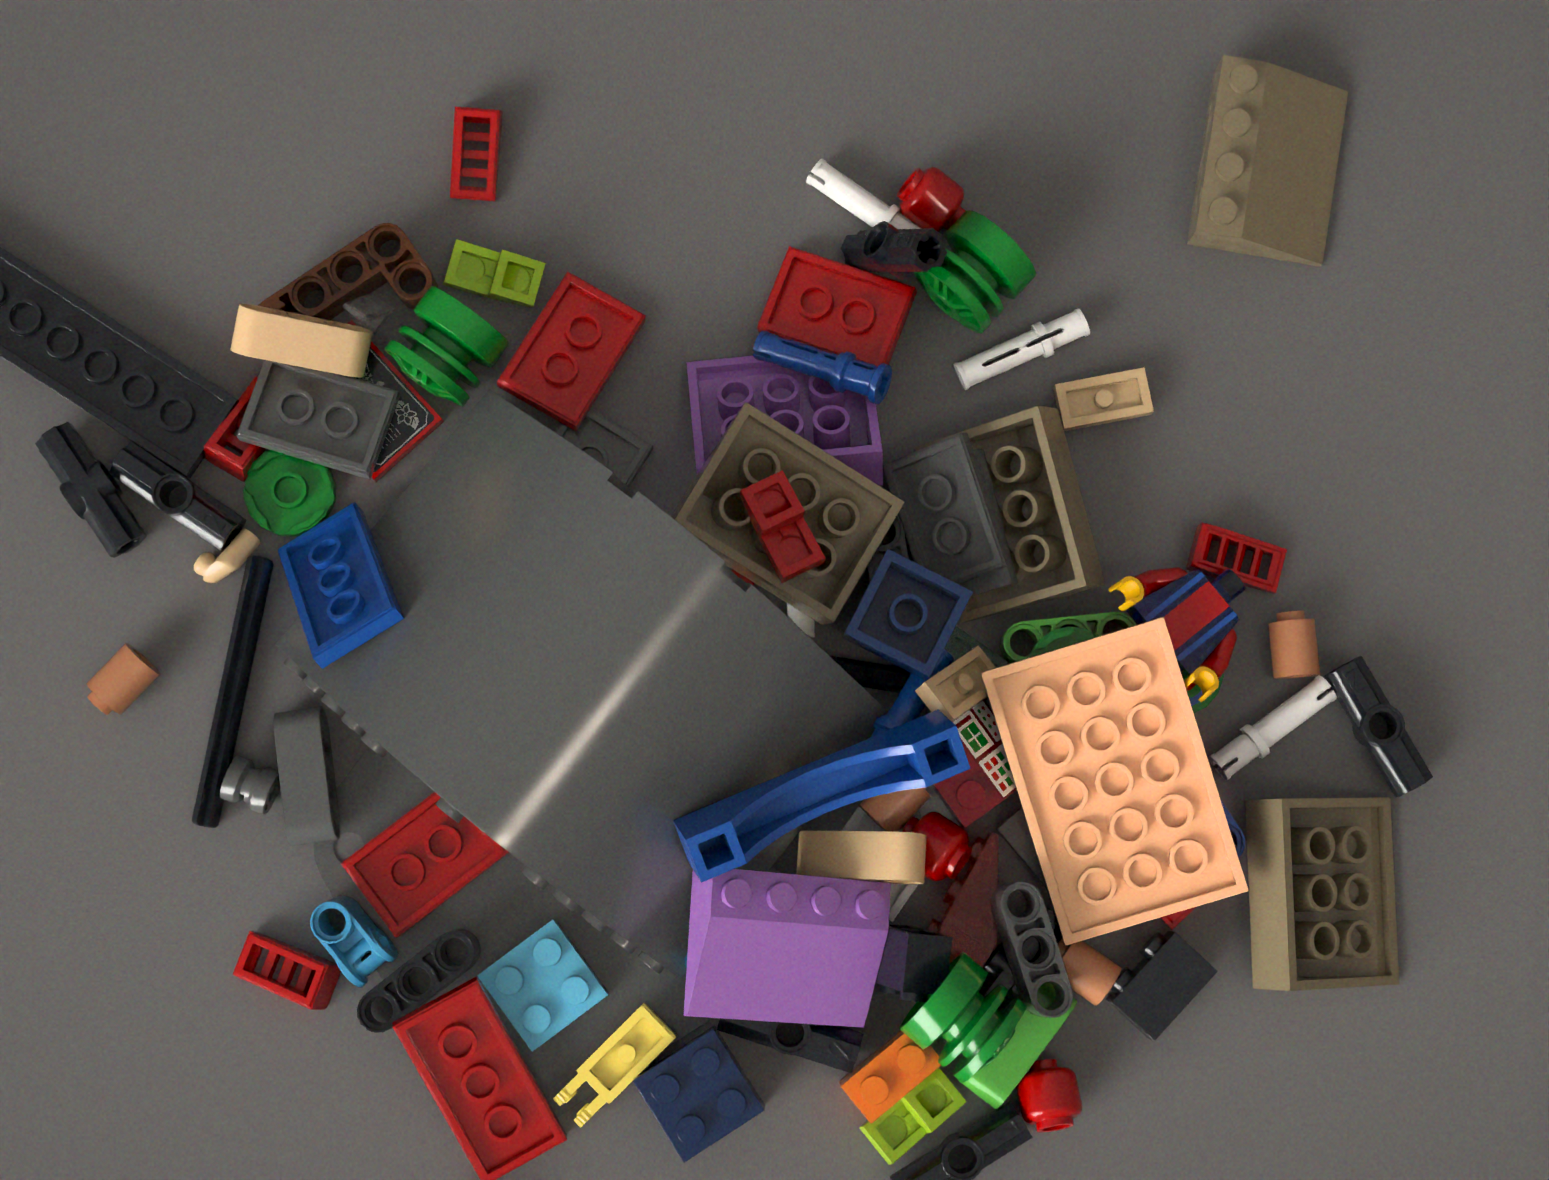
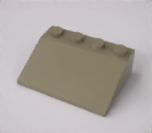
(1267, 162)
(840, 507)
(1038, 510)
(1321, 893)

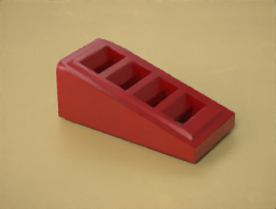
(482, 116)
(224, 435)
(1200, 547)
(316, 972)

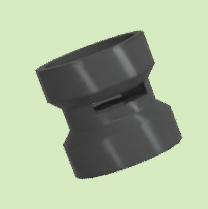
(255, 787)

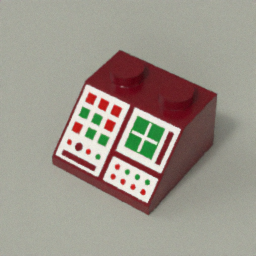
(990, 776)

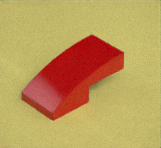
(781, 526)

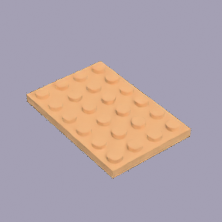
(1114, 781)

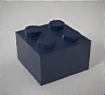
(907, 614)
(699, 1093)

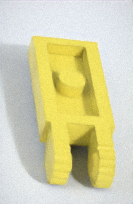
(619, 1060)

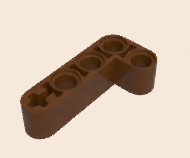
(375, 273)

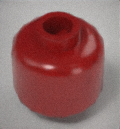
(931, 199)
(945, 845)
(1049, 1096)

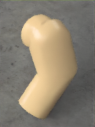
(231, 559)

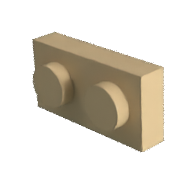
(1103, 399)
(957, 686)

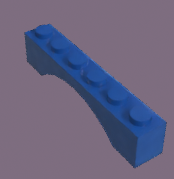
(749, 821)

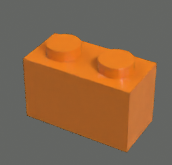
(889, 1075)

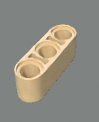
(301, 340)
(863, 855)

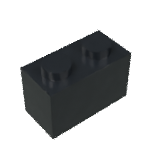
(913, 962)
(1160, 983)

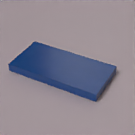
(339, 585)

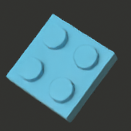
(543, 985)

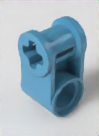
(354, 941)

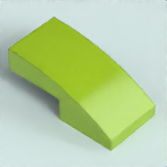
(494, 274)
(913, 1116)

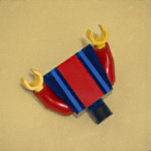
(1194, 614)

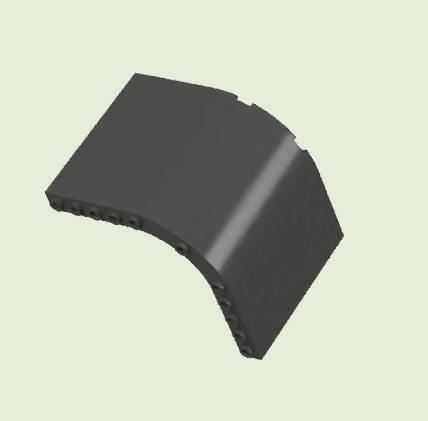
(579, 674)

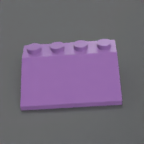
(831, 420)
(785, 947)

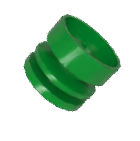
(979, 267)
(446, 346)
(964, 1018)

